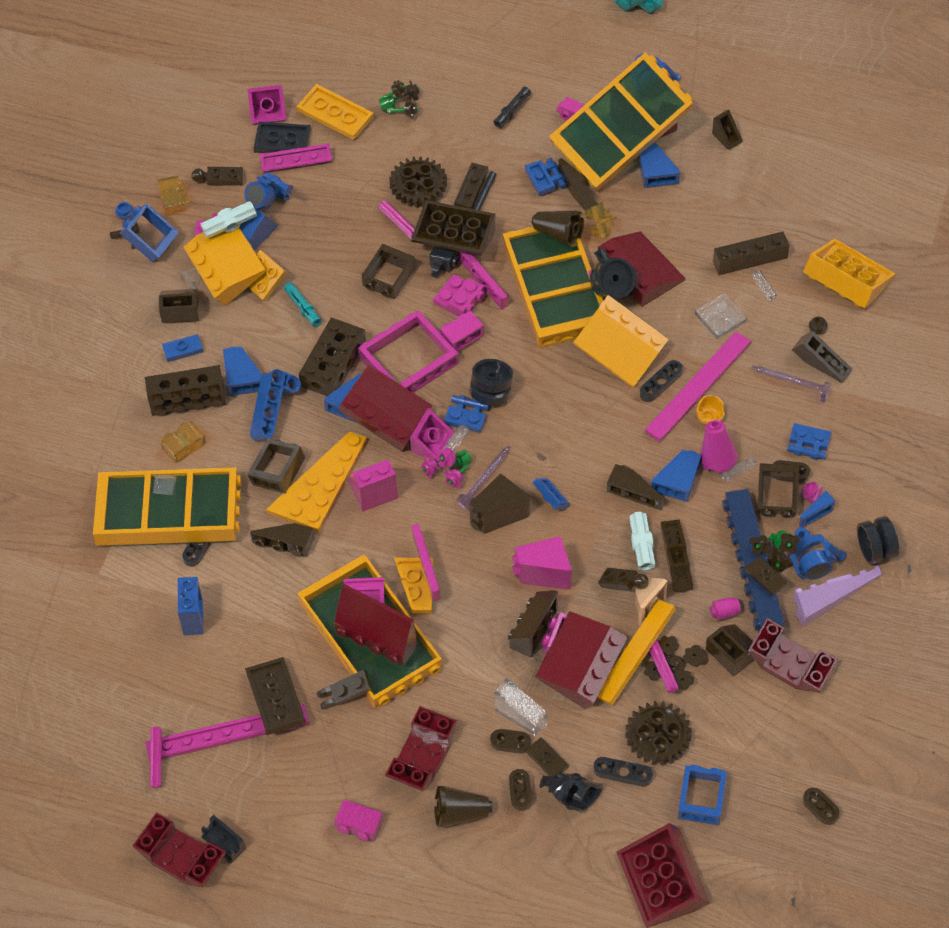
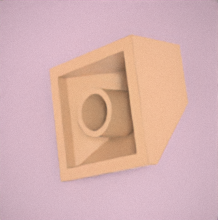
(647, 597)

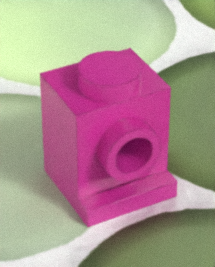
(568, 108)

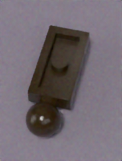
(219, 175)
(623, 579)

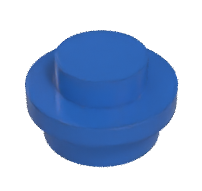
(124, 210)

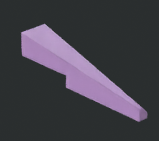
(822, 598)

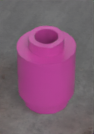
(725, 608)

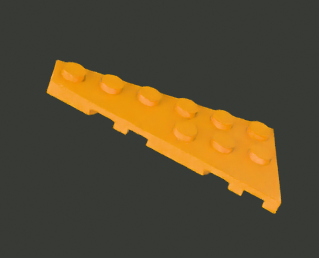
(316, 491)

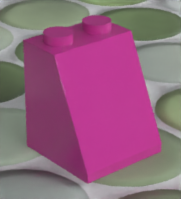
(374, 485)
(543, 564)

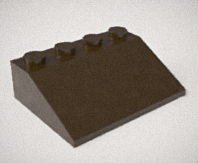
(454, 228)

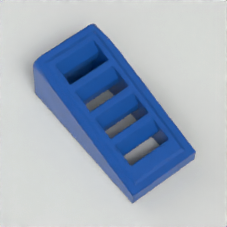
(820, 508)

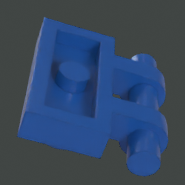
(541, 179)
(459, 416)
(810, 437)

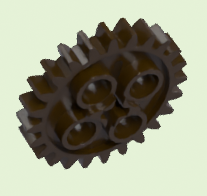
(418, 181)
(669, 721)

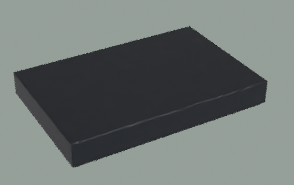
(280, 137)

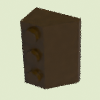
(534, 622)

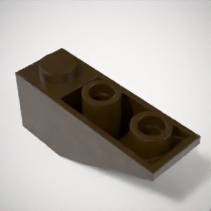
(289, 538)

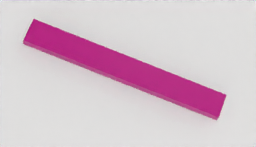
(697, 386)
(214, 736)

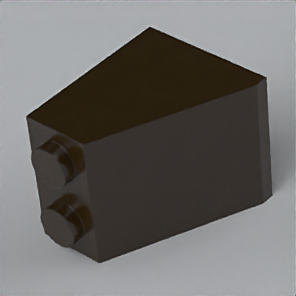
(499, 505)

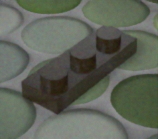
(471, 186)

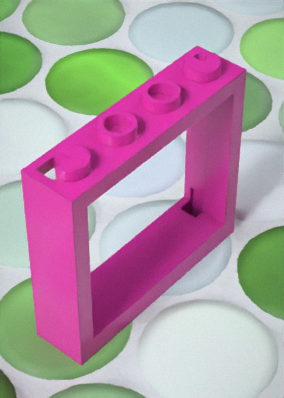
(428, 373)

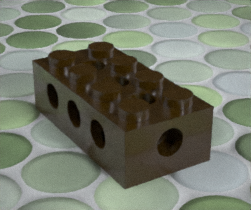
(332, 357)
(183, 385)

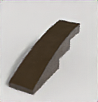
(577, 185)
(676, 555)

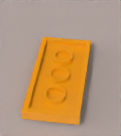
(335, 111)

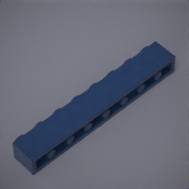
(744, 526)

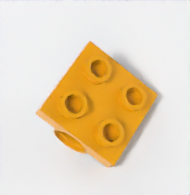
(270, 279)

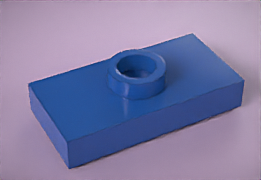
(182, 348)
(551, 493)

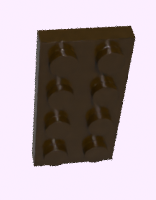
(275, 696)

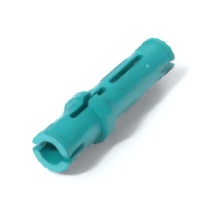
(306, 309)

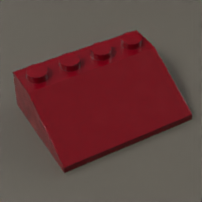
(653, 270)
(384, 407)
(375, 626)
(580, 658)
(662, 876)

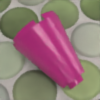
(717, 448)

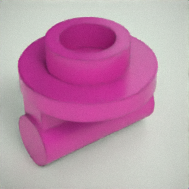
(811, 492)

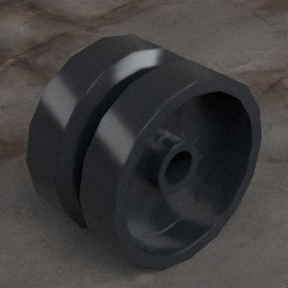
(623, 275)
(491, 382)
(878, 540)

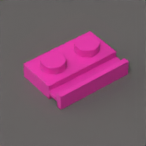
(369, 586)

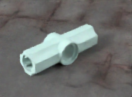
(228, 219)
(642, 541)

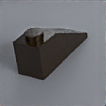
(821, 356)
(630, 485)

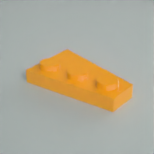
(415, 584)

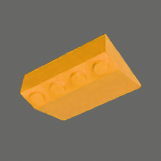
(225, 263)
(848, 272)
(620, 341)

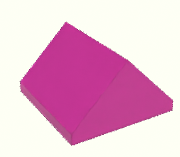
(266, 104)
(430, 436)

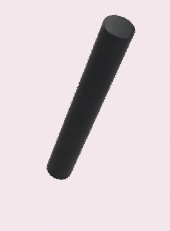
(478, 205)

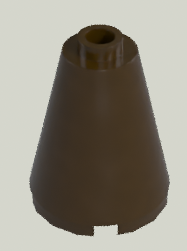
(560, 225)
(459, 806)

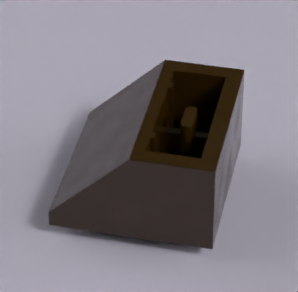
(179, 305)
(730, 648)

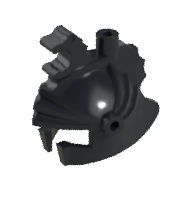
(572, 790)

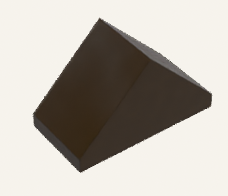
(726, 130)

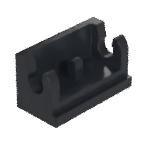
(224, 838)

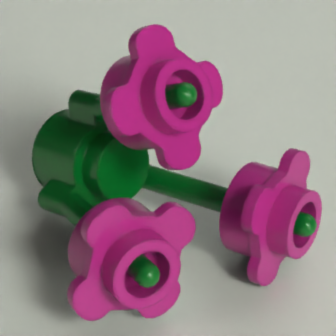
(448, 457)

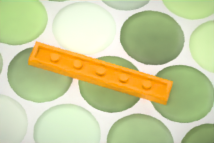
(636, 651)

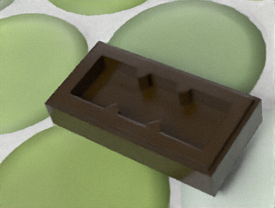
(766, 576)
(546, 758)

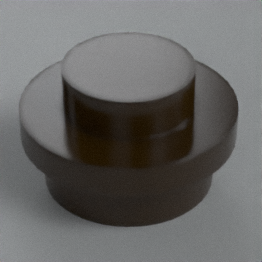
(818, 325)

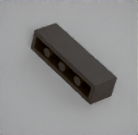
(751, 253)

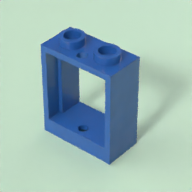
(156, 220)
(190, 606)
(699, 813)

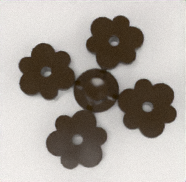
(676, 663)

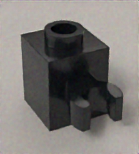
(443, 260)

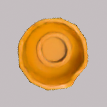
(710, 409)

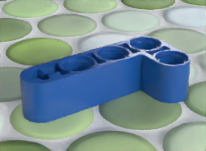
(262, 425)

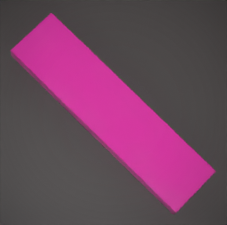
(295, 158)
(484, 279)
(425, 562)

